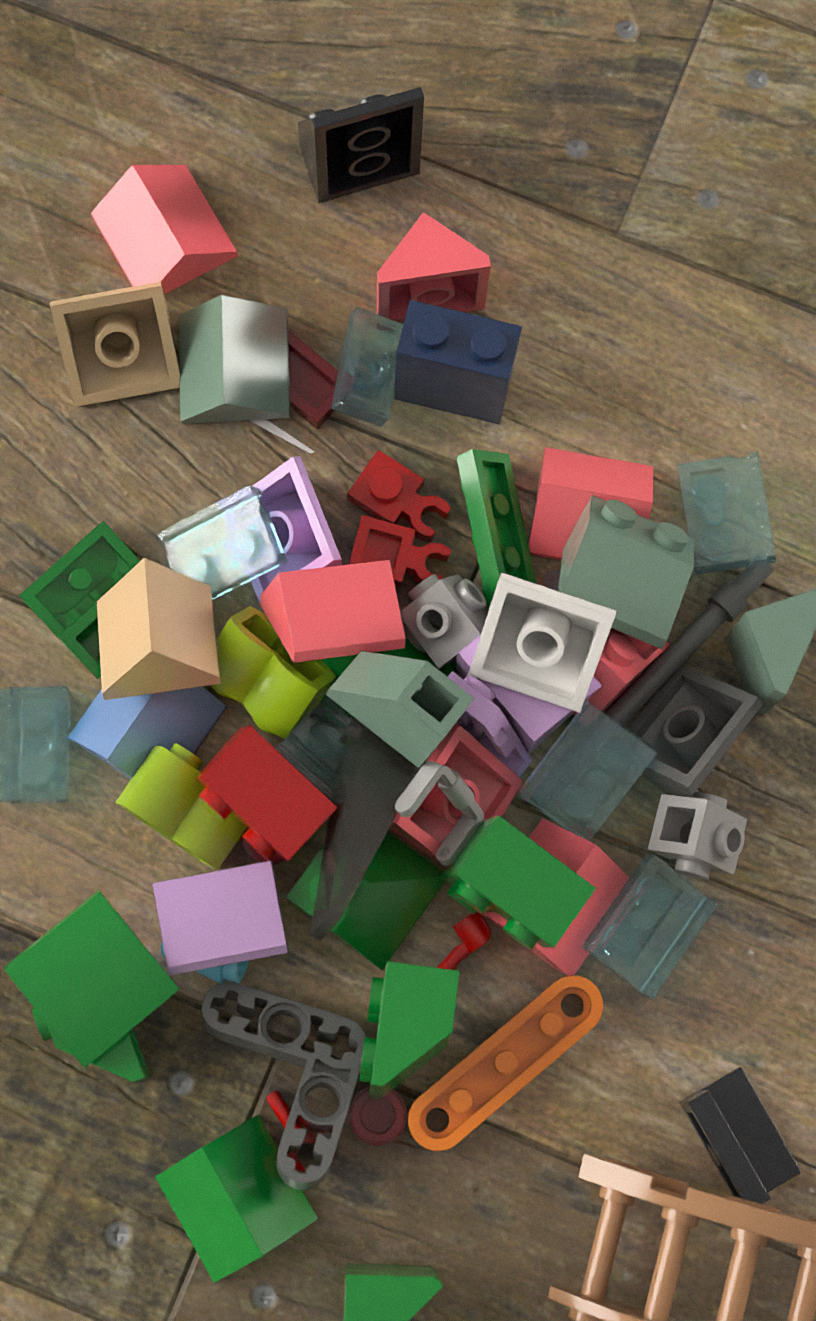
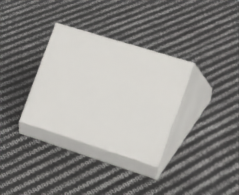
(541, 642)

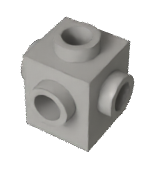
(444, 617)
(698, 834)

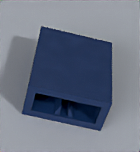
(455, 361)

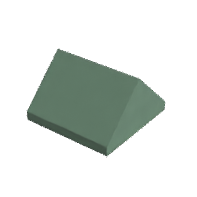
(233, 362)
(771, 644)

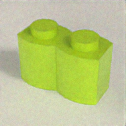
(264, 677)
(167, 800)

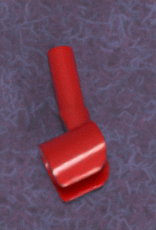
(473, 933)
(282, 1112)

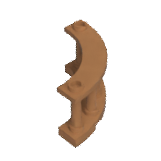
(682, 1206)

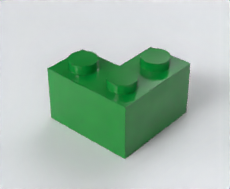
(519, 881)

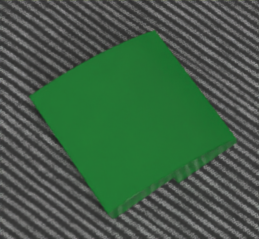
(70, 589)
(91, 978)

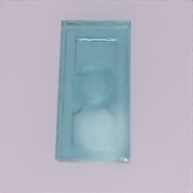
(367, 367)

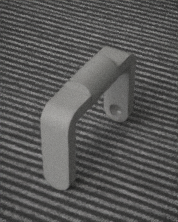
(459, 795)

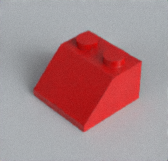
(264, 794)

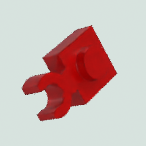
(392, 491)
(388, 541)

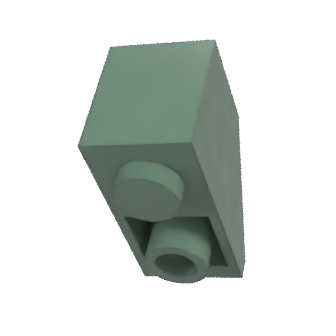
(401, 701)

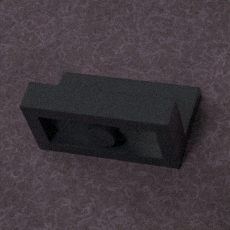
(740, 1137)

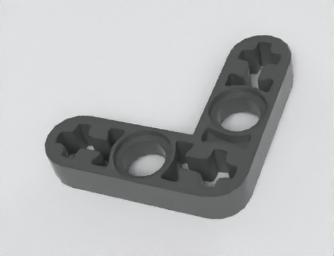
(319, 1067)

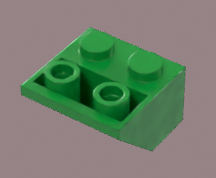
(413, 1020)

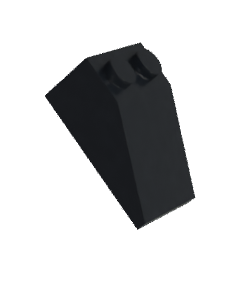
(363, 144)

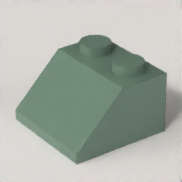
(628, 567)

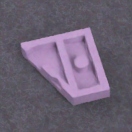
(490, 727)

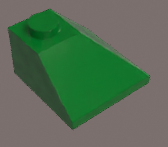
(385, 903)

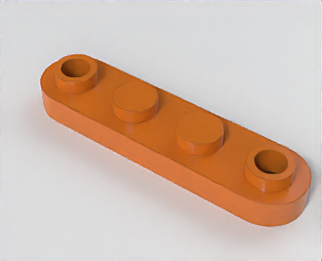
(505, 1062)

